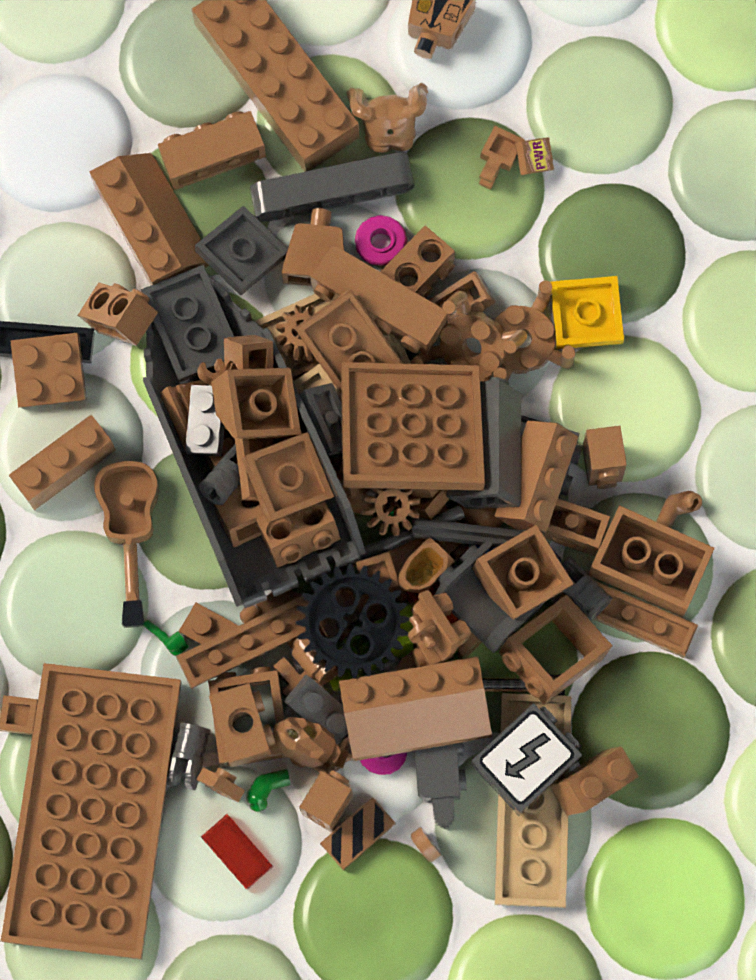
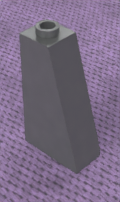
(500, 449)

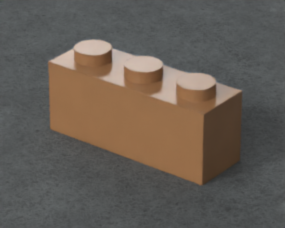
(211, 149)
(62, 462)
(544, 463)

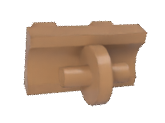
(433, 626)

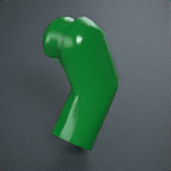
(262, 787)

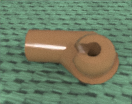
(677, 505)

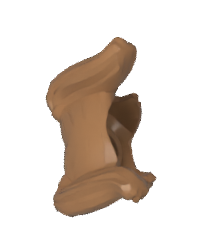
(389, 113)

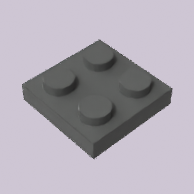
(241, 250)

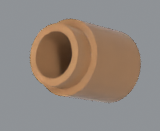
(315, 671)

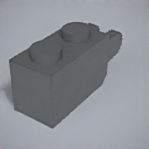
(440, 780)

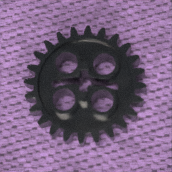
(323, 606)

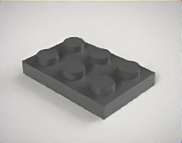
(189, 321)

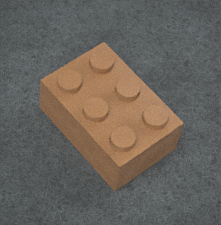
(651, 561)

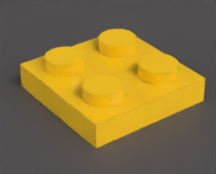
(587, 312)

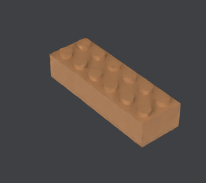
(278, 78)

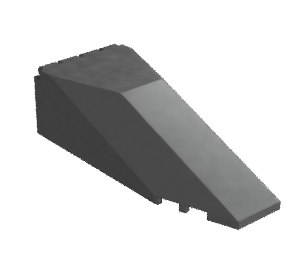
(250, 566)

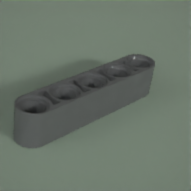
(332, 187)

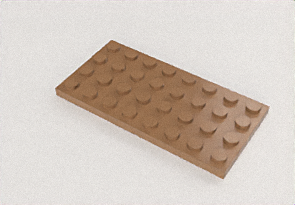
(92, 811)

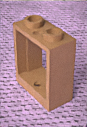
(580, 633)
(257, 677)

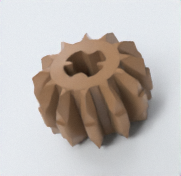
(290, 337)
(399, 514)

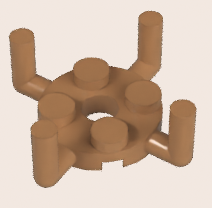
(472, 324)
(540, 331)

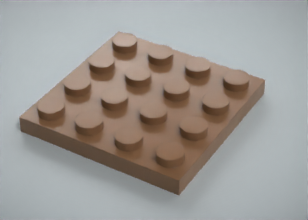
(411, 426)

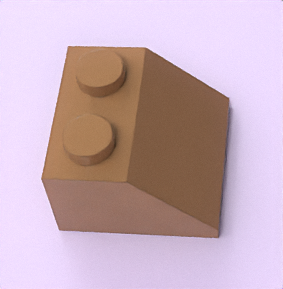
(257, 403)
(522, 573)

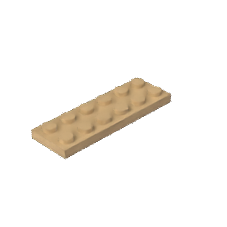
(535, 844)

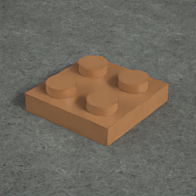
(48, 370)
(287, 477)

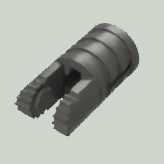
(222, 480)
(585, 591)
(189, 748)

